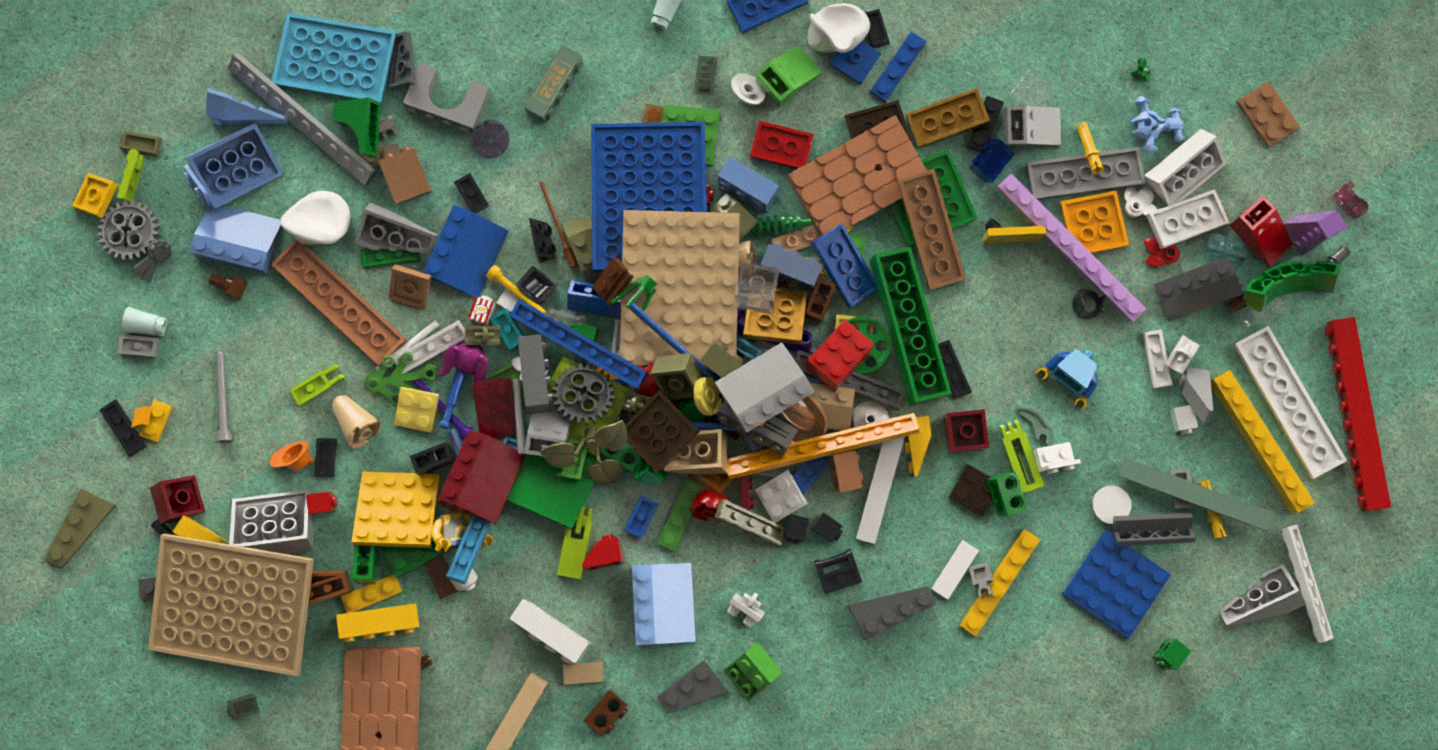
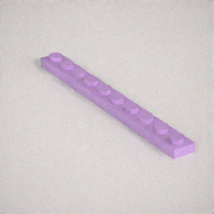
(1071, 248)

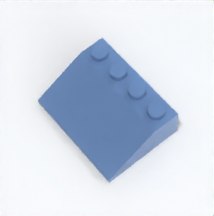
(234, 165)
(236, 238)

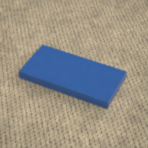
(754, 13)
(845, 265)

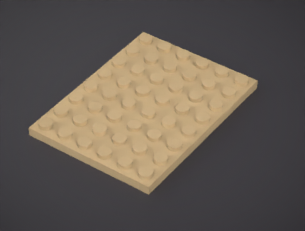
(696, 279)
(230, 604)

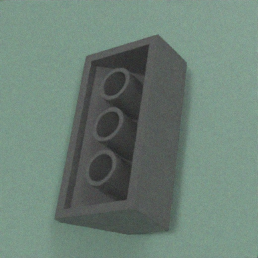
(1198, 288)

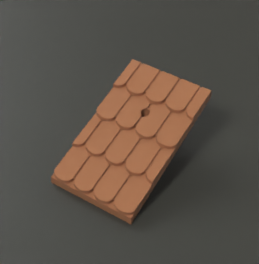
(856, 177)
(381, 698)

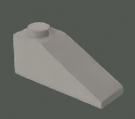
(1197, 391)

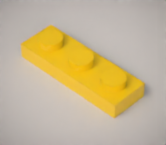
(371, 594)

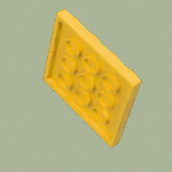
(396, 509)

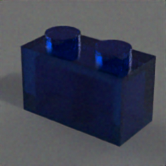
(991, 160)

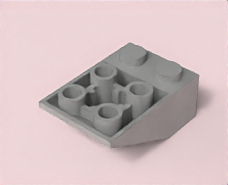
(1031, 126)
(547, 430)

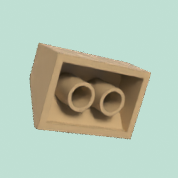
(836, 405)

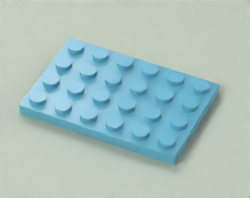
(334, 58)

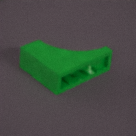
(364, 119)

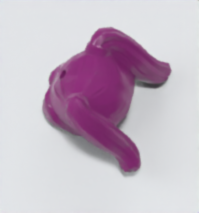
(465, 359)

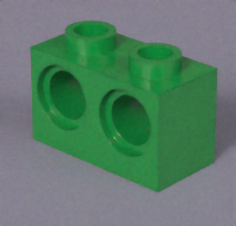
(620, 457)
(1003, 495)
(1171, 654)

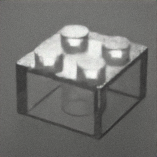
(756, 288)

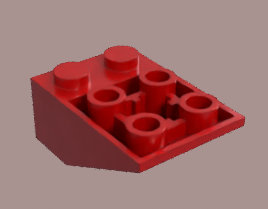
(1263, 231)

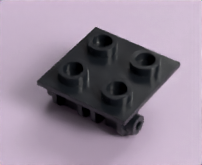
(542, 240)

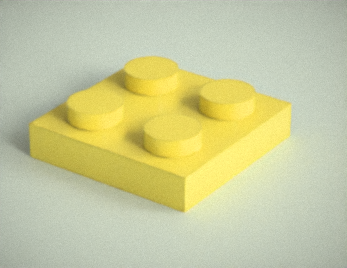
(416, 409)

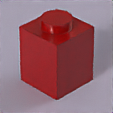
(321, 503)

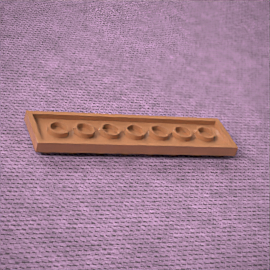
(338, 301)

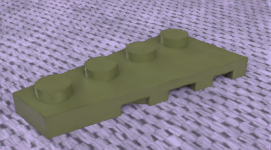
(78, 526)

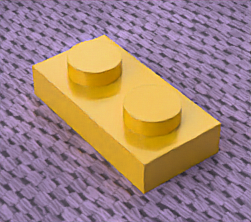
(157, 422)

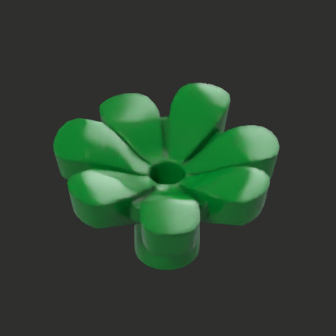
(1142, 70)

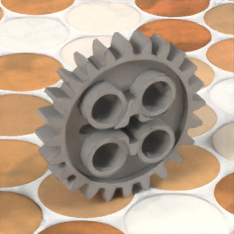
(111, 229)

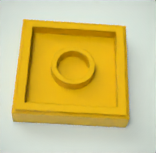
(95, 195)

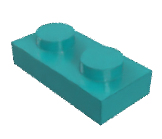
(508, 328)

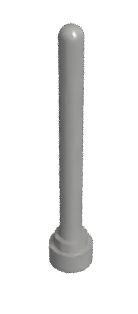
(223, 432)

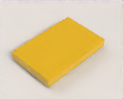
(1014, 234)

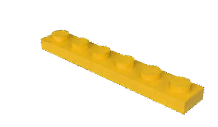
(1002, 580)

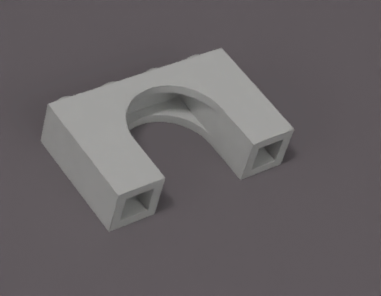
(464, 116)

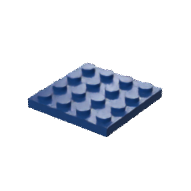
(1116, 584)

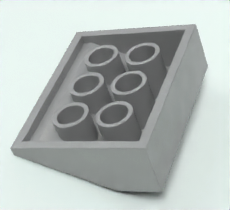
(764, 387)
(272, 524)

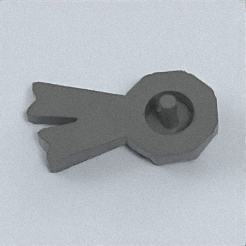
(158, 251)

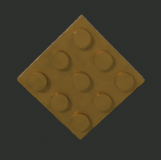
(783, 324)

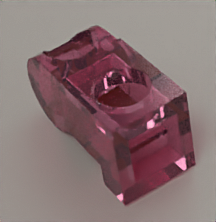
(1350, 201)

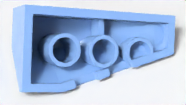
(225, 110)

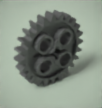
(591, 379)

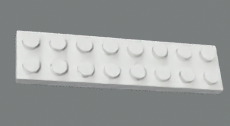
(1290, 402)

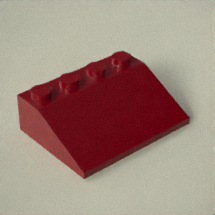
(481, 477)

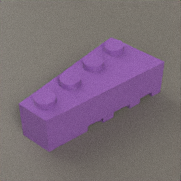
(1313, 229)

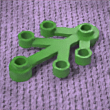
(396, 377)

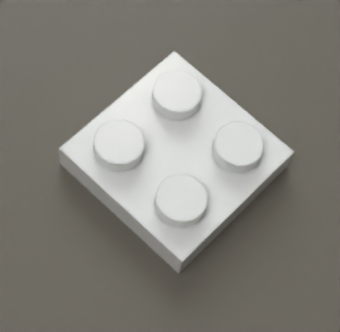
(781, 496)

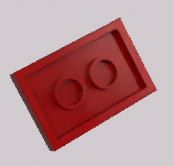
(781, 145)

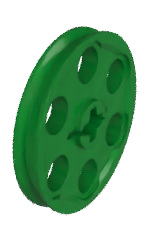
(881, 335)

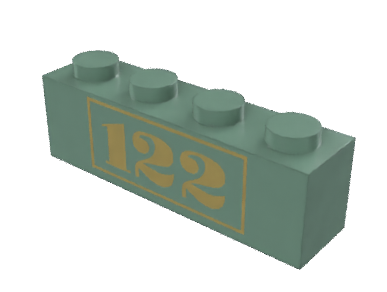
(553, 83)

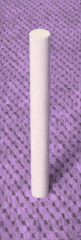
(416, 339)

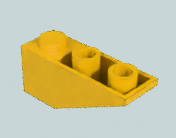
(918, 445)

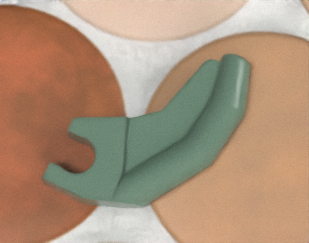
(1039, 422)

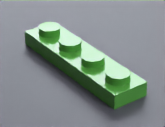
(679, 516)

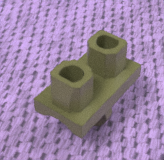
(482, 335)
(634, 401)

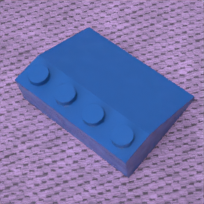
(465, 251)

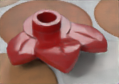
(1160, 256)

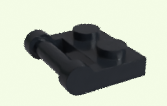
(839, 578)

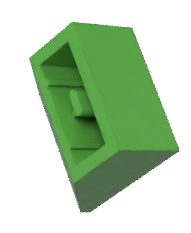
(753, 671)

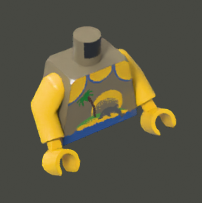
(449, 530)

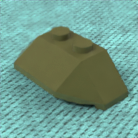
(580, 238)

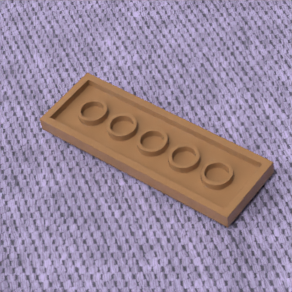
(931, 229)

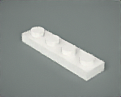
(432, 345)

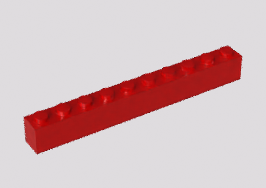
(1358, 414)

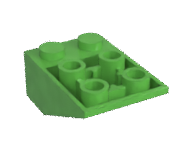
(787, 75)

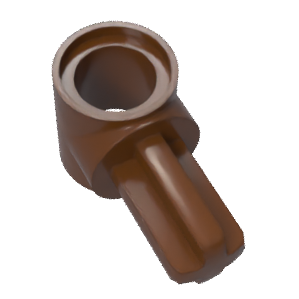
(232, 286)

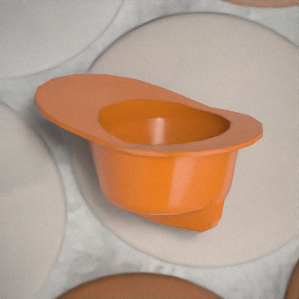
(293, 456)

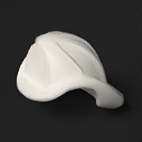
(838, 28)

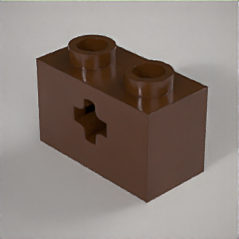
(820, 301)

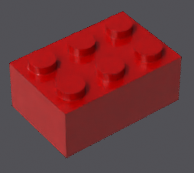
(839, 355)

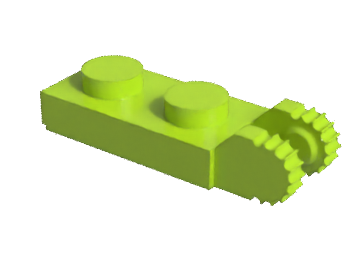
(130, 175)
(315, 386)

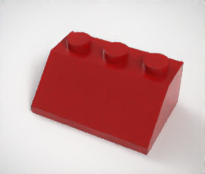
(605, 553)

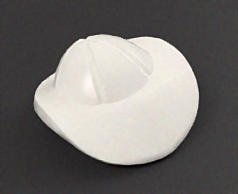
(317, 218)

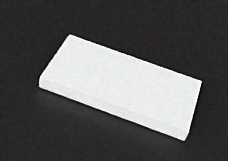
(1187, 219)

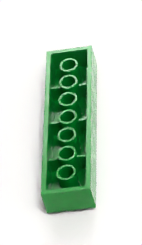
(910, 326)

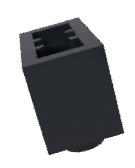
(432, 458)

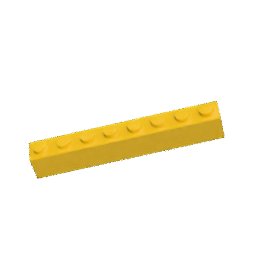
(1261, 442)

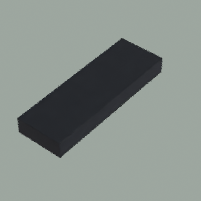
(955, 375)
(122, 428)

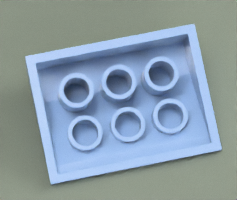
(663, 603)

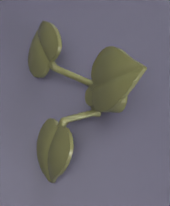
(609, 436)

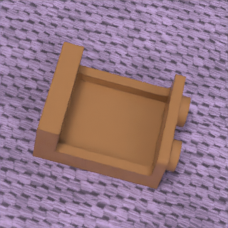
(404, 175)

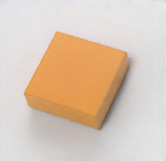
(141, 417)

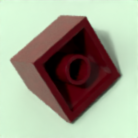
(176, 498)

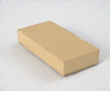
(583, 673)

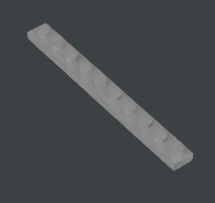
(301, 119)

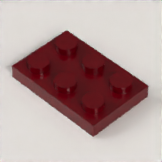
(495, 407)

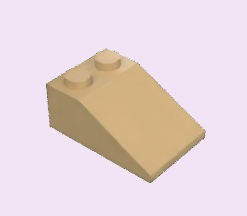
(702, 455)

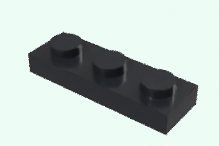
(983, 134)

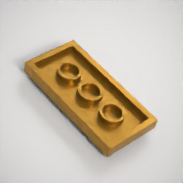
(948, 118)

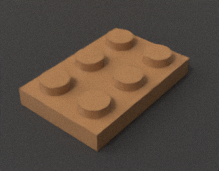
(1268, 114)

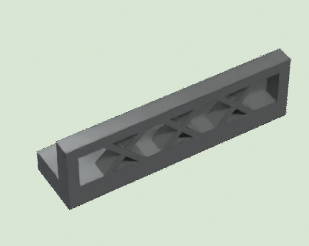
(1154, 524)

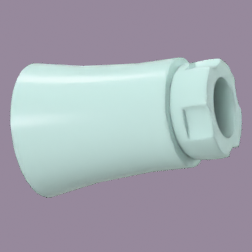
(664, 12)
(143, 323)

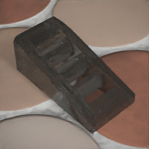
(705, 86)

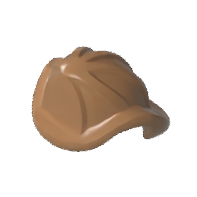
(807, 417)

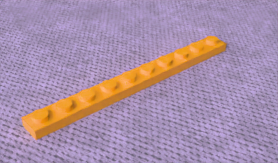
(823, 446)

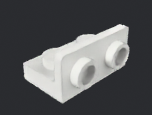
(1055, 457)

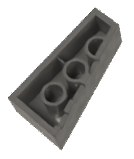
(887, 611)

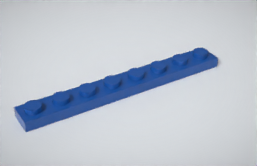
(579, 344)

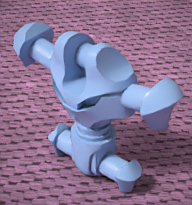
(1151, 125)

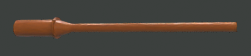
(566, 248)

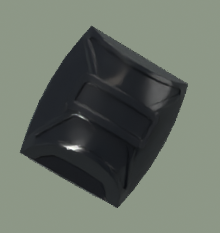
(536, 285)

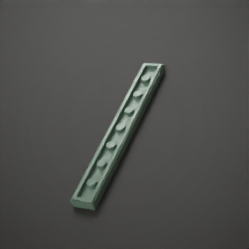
(1196, 494)

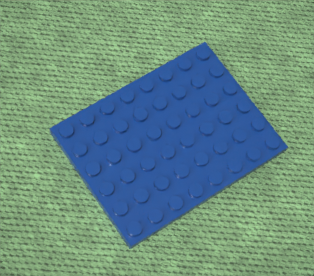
(642, 171)

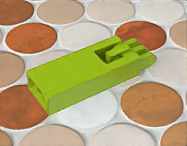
(1014, 435)
(575, 550)

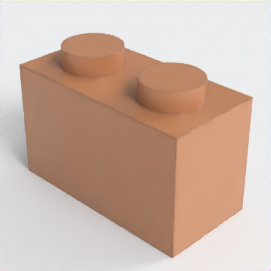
(845, 471)

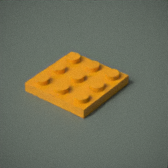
(1096, 221)

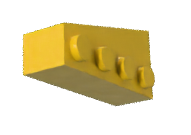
(376, 622)

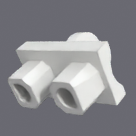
(1181, 355)
(749, 606)

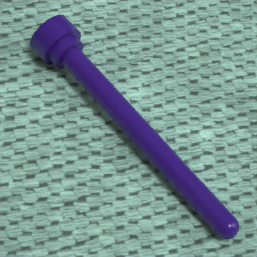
(463, 430)

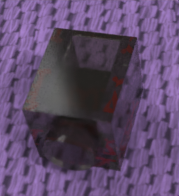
(242, 707)

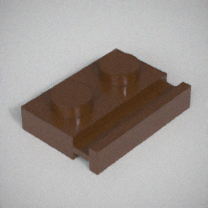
(612, 281)

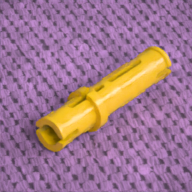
(1092, 154)
(1214, 518)

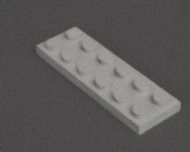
(1074, 176)

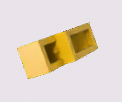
(189, 528)

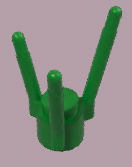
(646, 285)

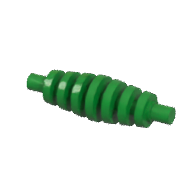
(783, 224)

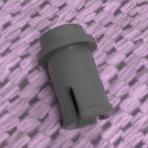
(1339, 255)

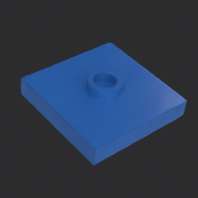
(857, 62)

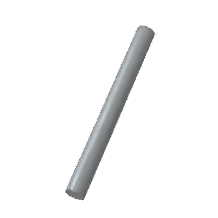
(519, 416)

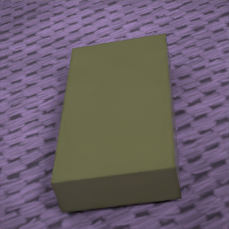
(143, 143)

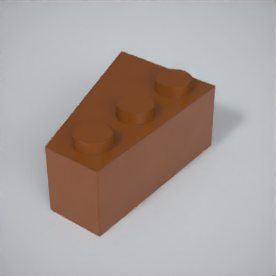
(328, 584)

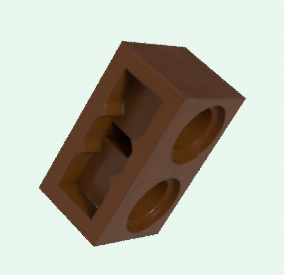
(602, 709)

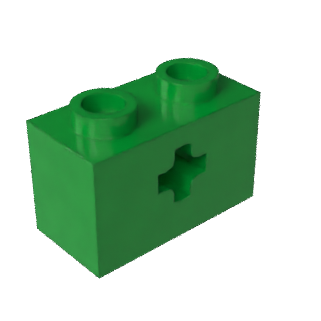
(365, 564)

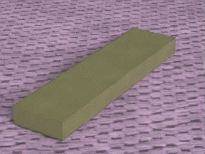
(750, 522)

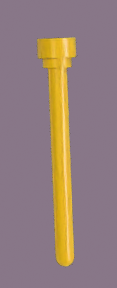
(496, 275)

